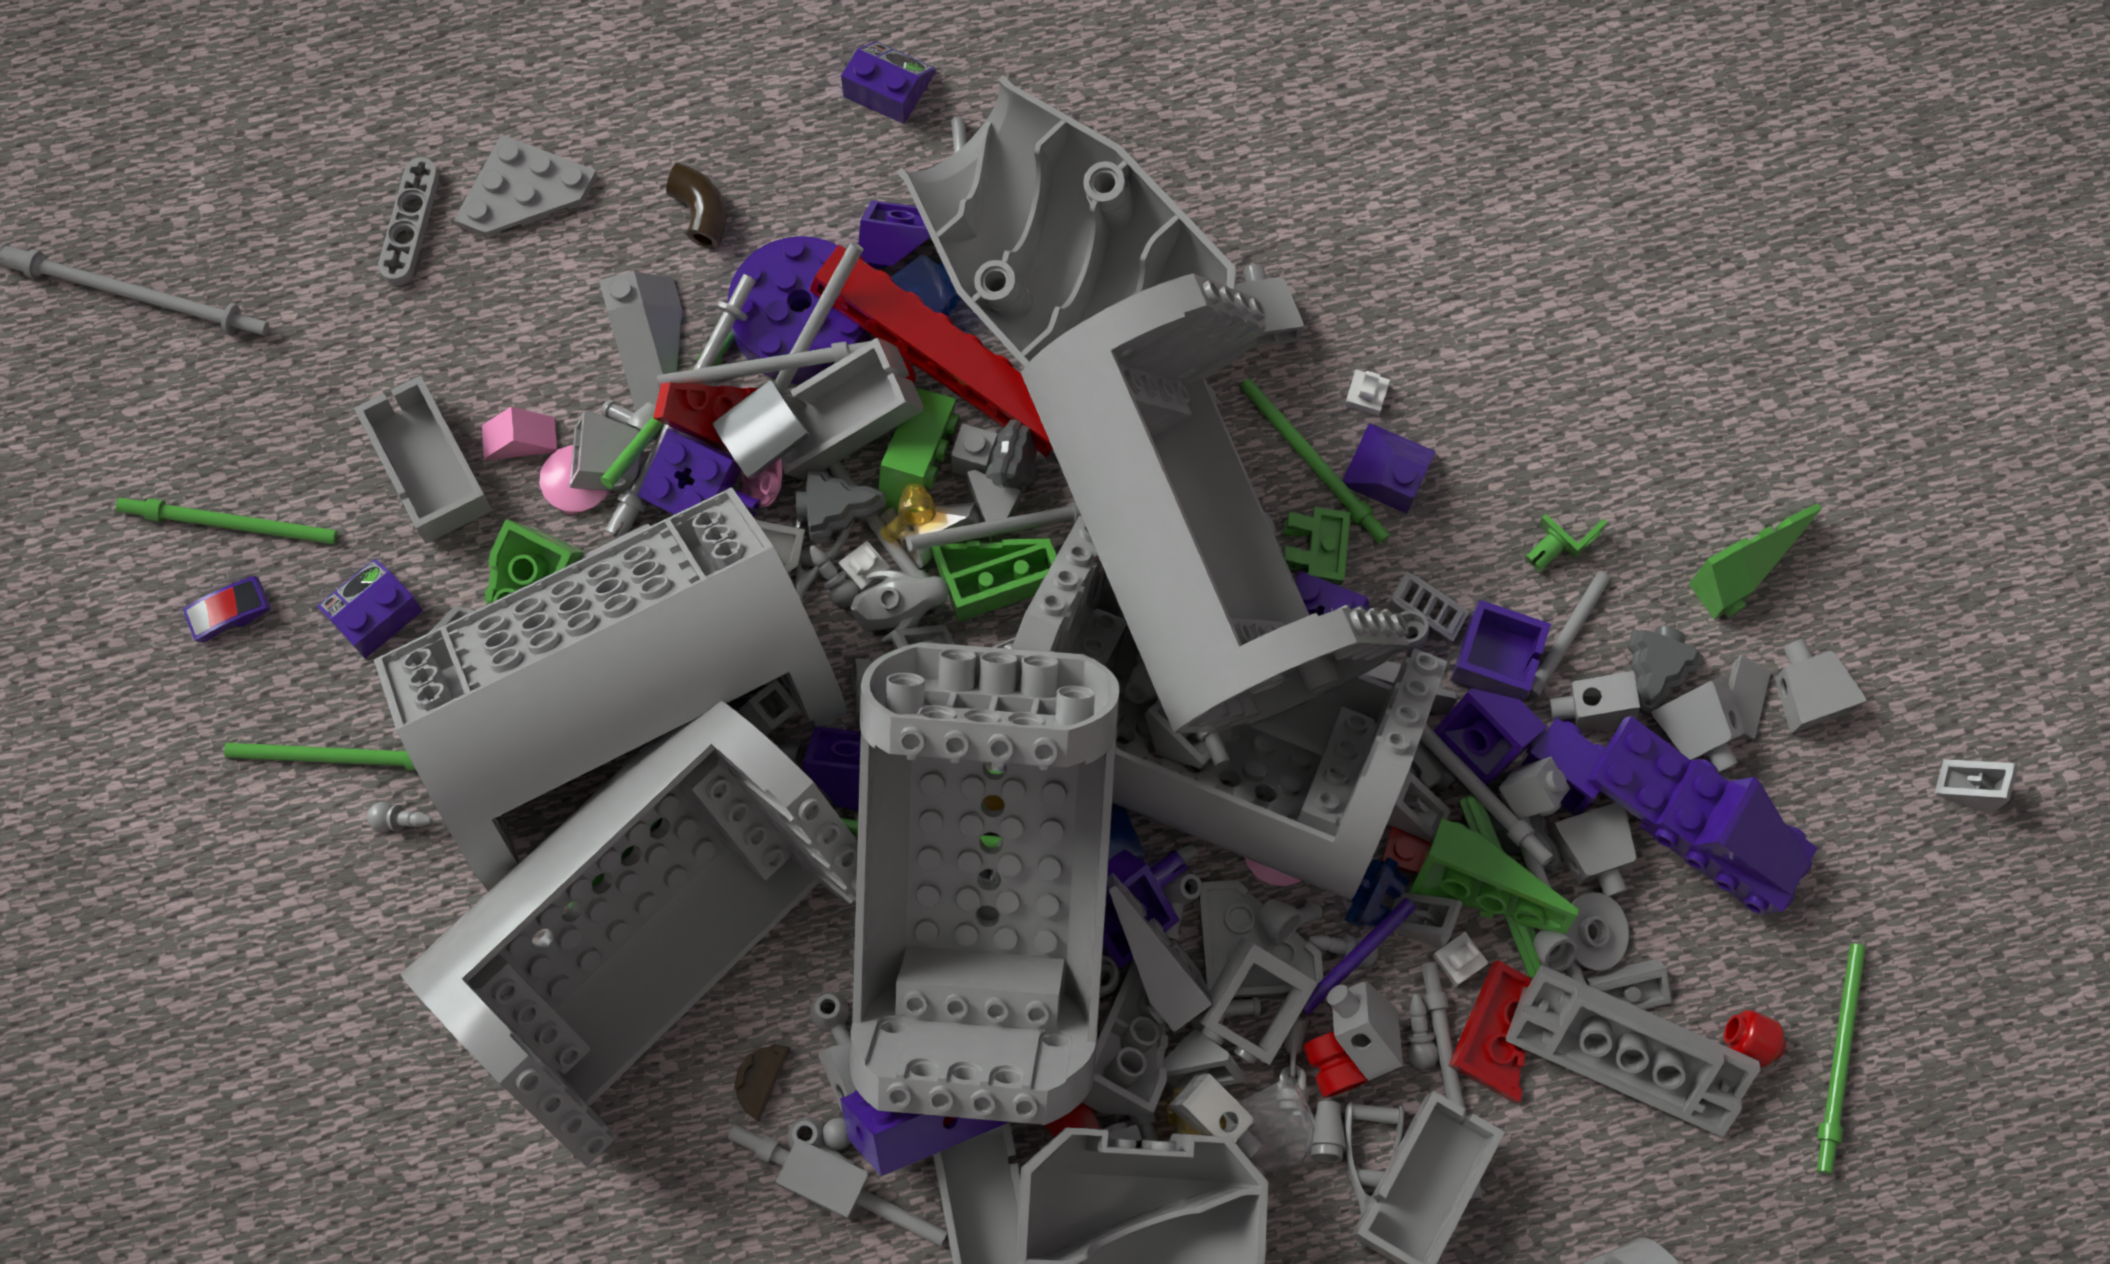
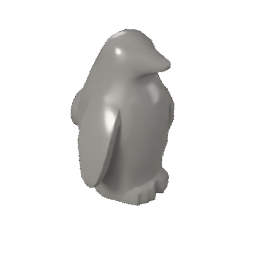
(897, 601)

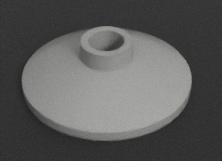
(1607, 931)

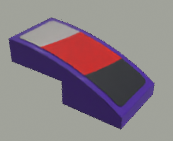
(226, 607)

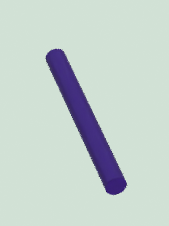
(1359, 954)

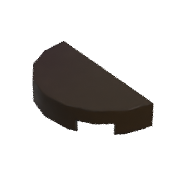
(758, 1077)

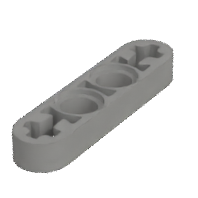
(404, 221)

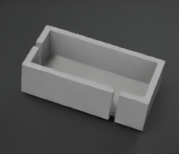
(850, 406)
(423, 460)
(1428, 1183)
(981, 1197)

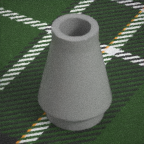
(1329, 1135)

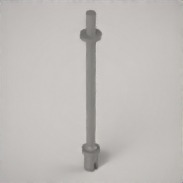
(35, 264)
(630, 503)

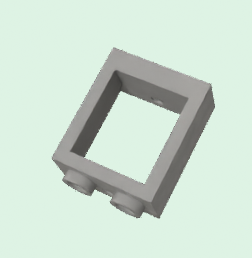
(1226, 987)

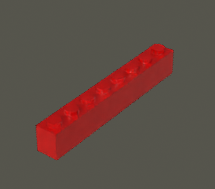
(934, 345)

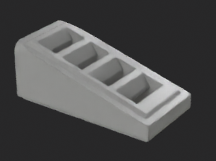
(1422, 589)

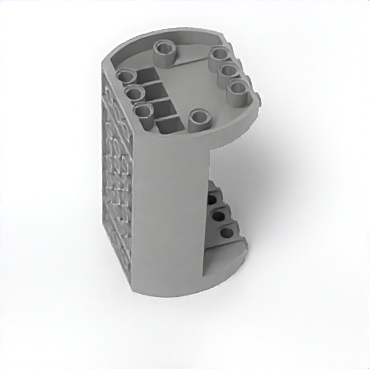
(1181, 516)
(599, 668)
(1323, 764)
(663, 926)
(955, 1005)

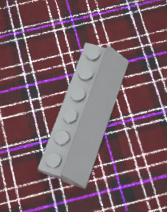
(1632, 1051)

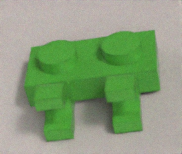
(1327, 543)

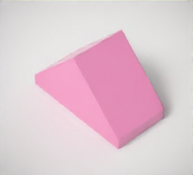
(518, 434)

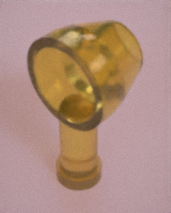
(914, 509)

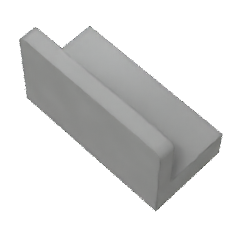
(822, 1178)

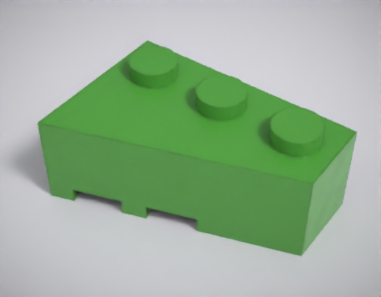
(918, 447)
(992, 574)

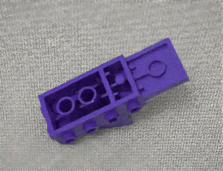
(1710, 822)

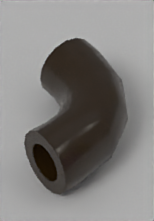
(704, 203)

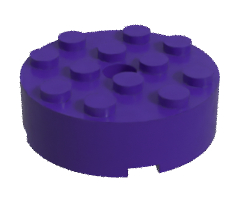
(782, 287)

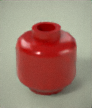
(1755, 1036)

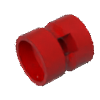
(1336, 1068)

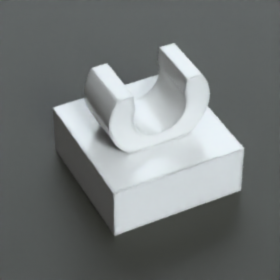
(1367, 392)
(862, 563)
(1460, 959)

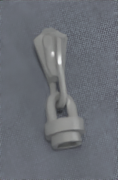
(1293, 1045)

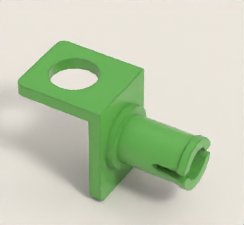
(1558, 541)

